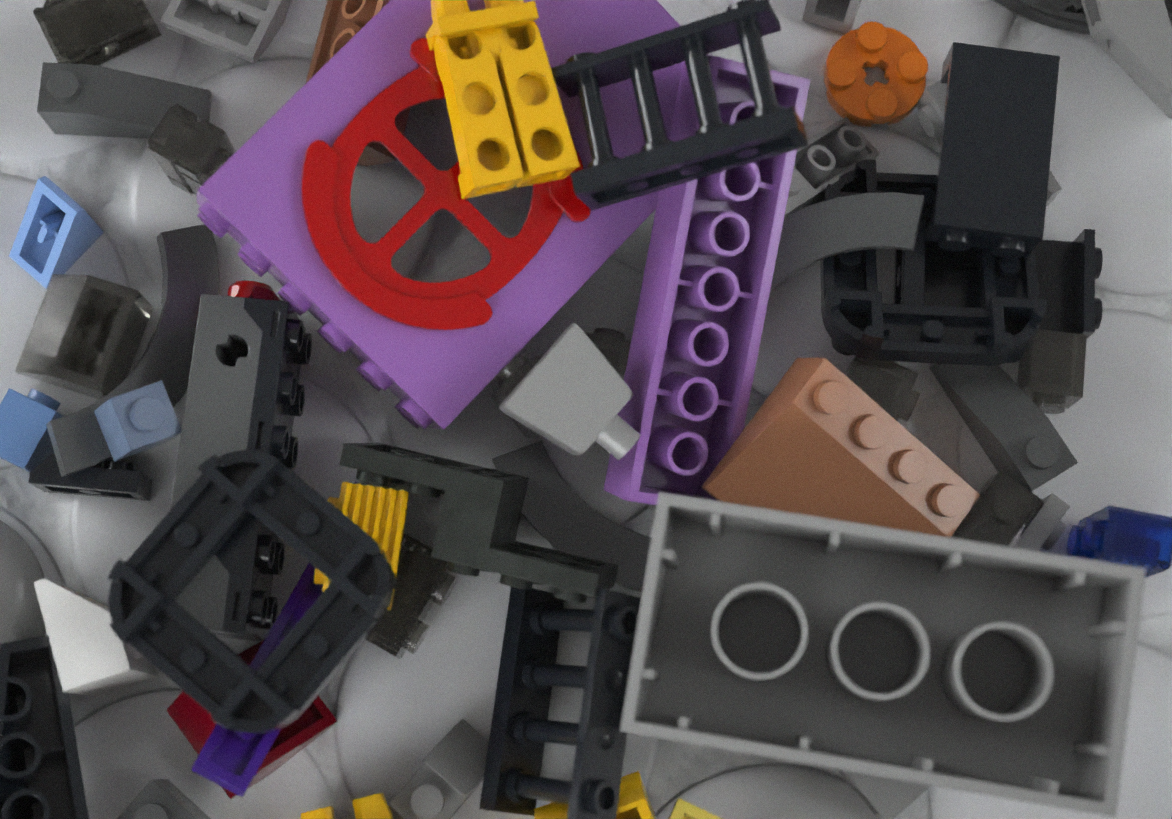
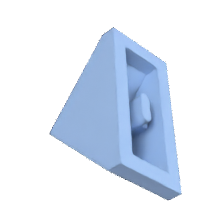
(52, 233)

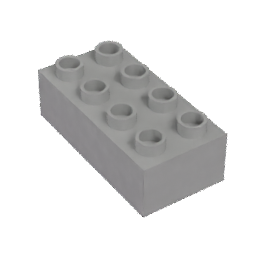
(886, 652)

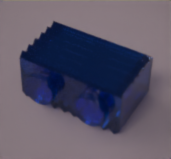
(1124, 539)

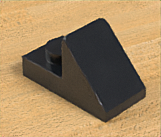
(115, 480)

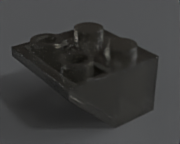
(85, 334)

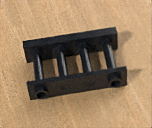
(715, 144)
(523, 704)

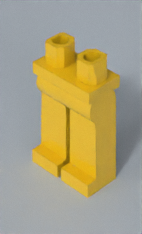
(500, 96)

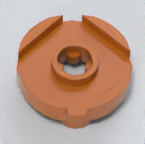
(873, 47)

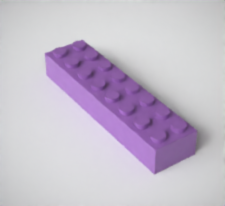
(703, 303)

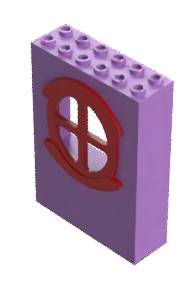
(426, 341)

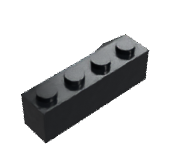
(37, 737)

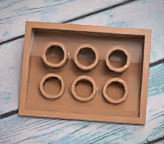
(838, 456)

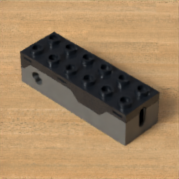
(241, 399)

